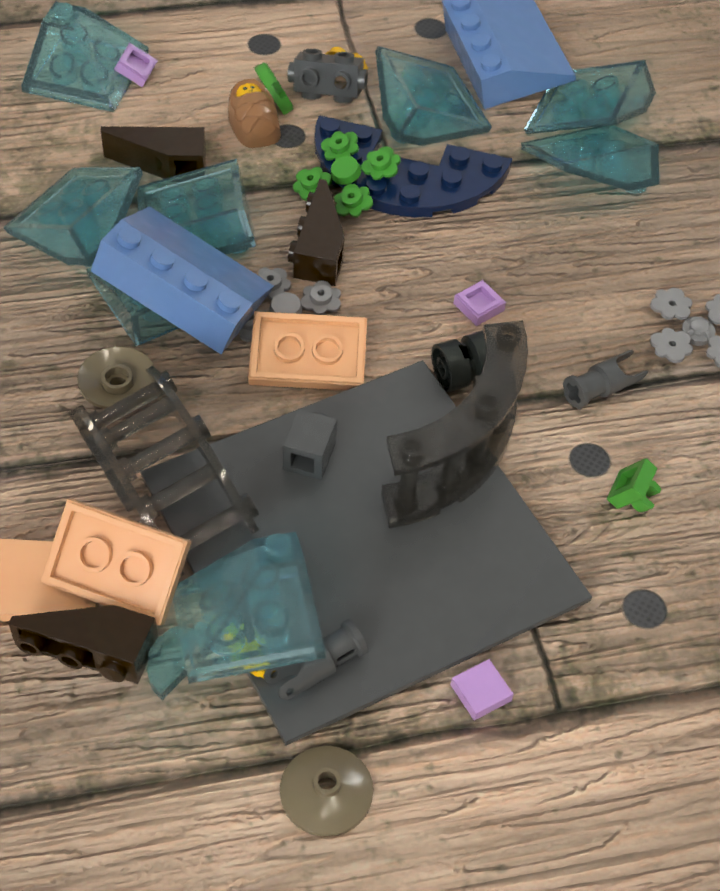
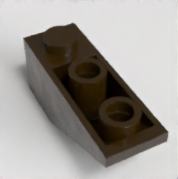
(156, 149)
(320, 243)
(97, 638)

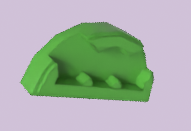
(274, 87)

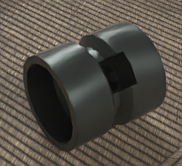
(459, 362)

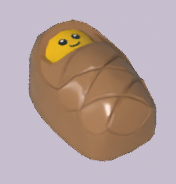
(253, 114)

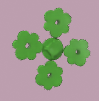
(346, 171)

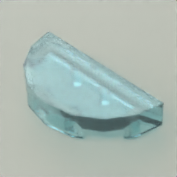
(166, 663)

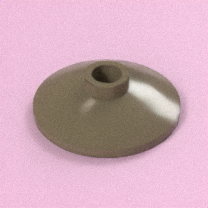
(113, 375)
(326, 810)

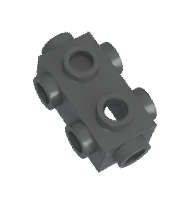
(317, 73)

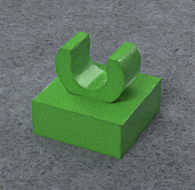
(633, 486)

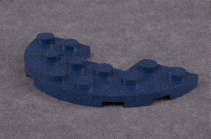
(419, 186)

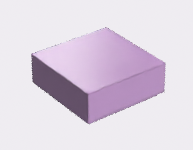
(135, 65)
(479, 303)
(481, 689)

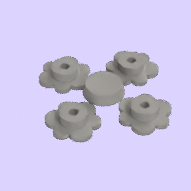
(316, 298)
(694, 331)

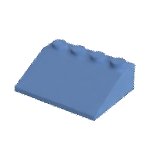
(505, 48)
(180, 277)

